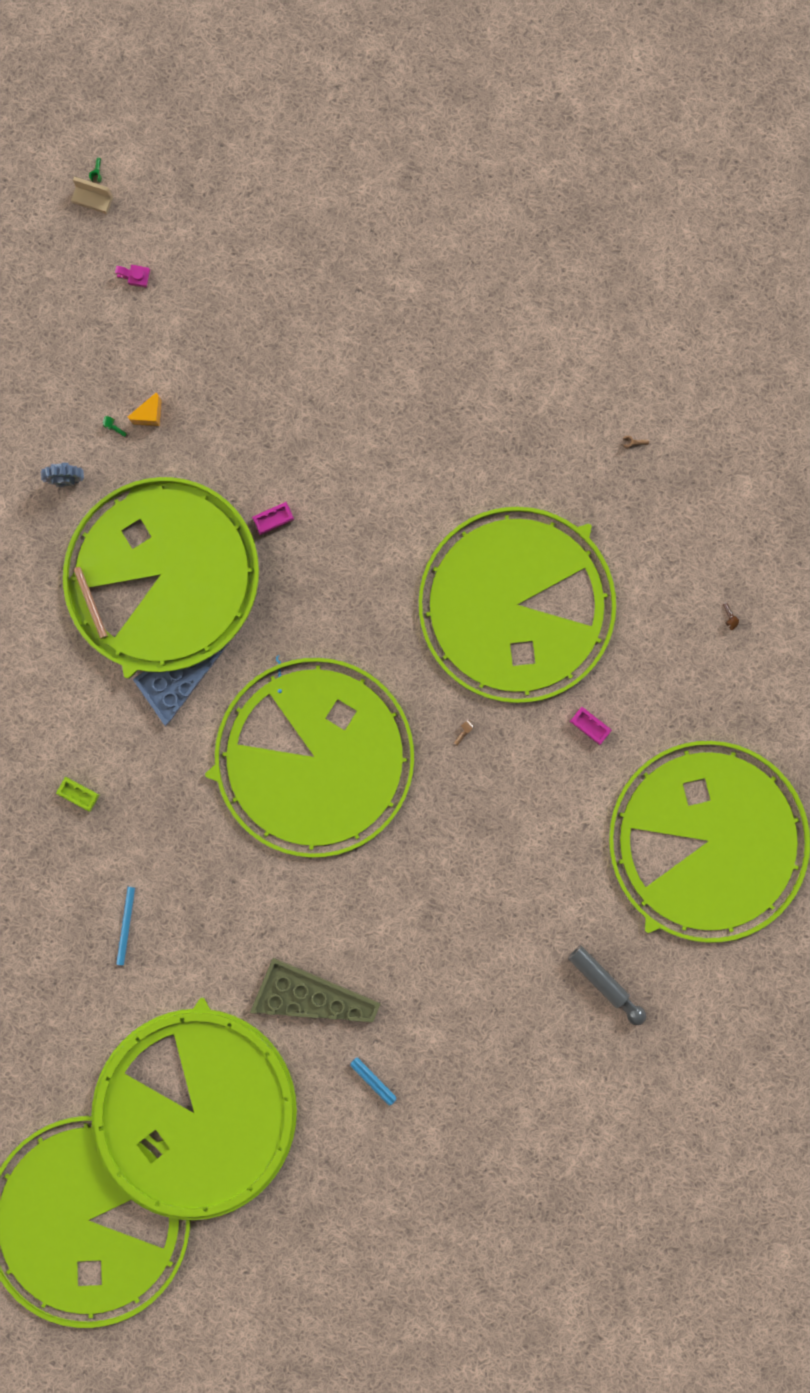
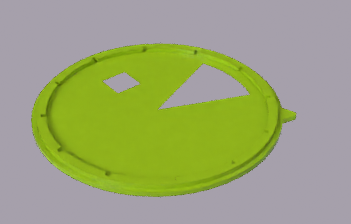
(204, 568)
(479, 594)
(338, 788)
(747, 847)
(221, 1150)
(49, 1230)

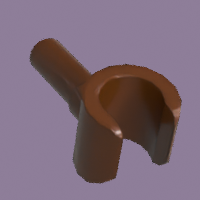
(733, 620)

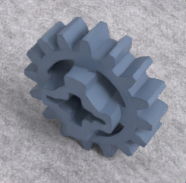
(62, 474)

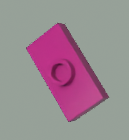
(273, 518)
(590, 726)

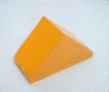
(148, 412)

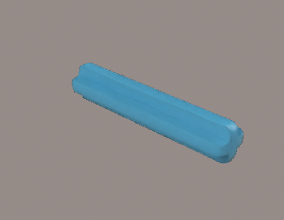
(368, 1076)

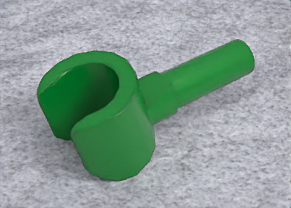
(96, 171)
(108, 422)

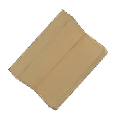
(92, 195)

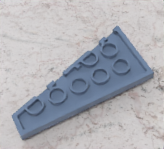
(171, 689)

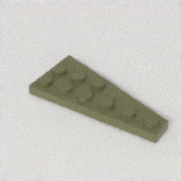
(303, 994)

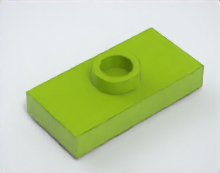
(77, 794)

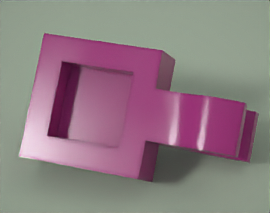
(136, 275)

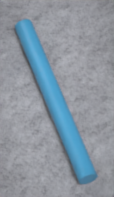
(125, 926)

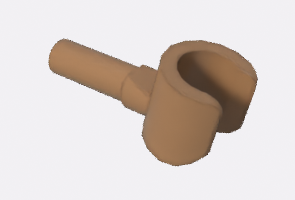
(634, 442)
(467, 727)

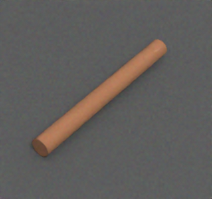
(90, 602)

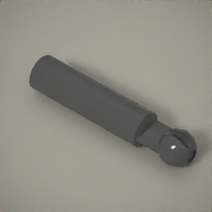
(606, 985)

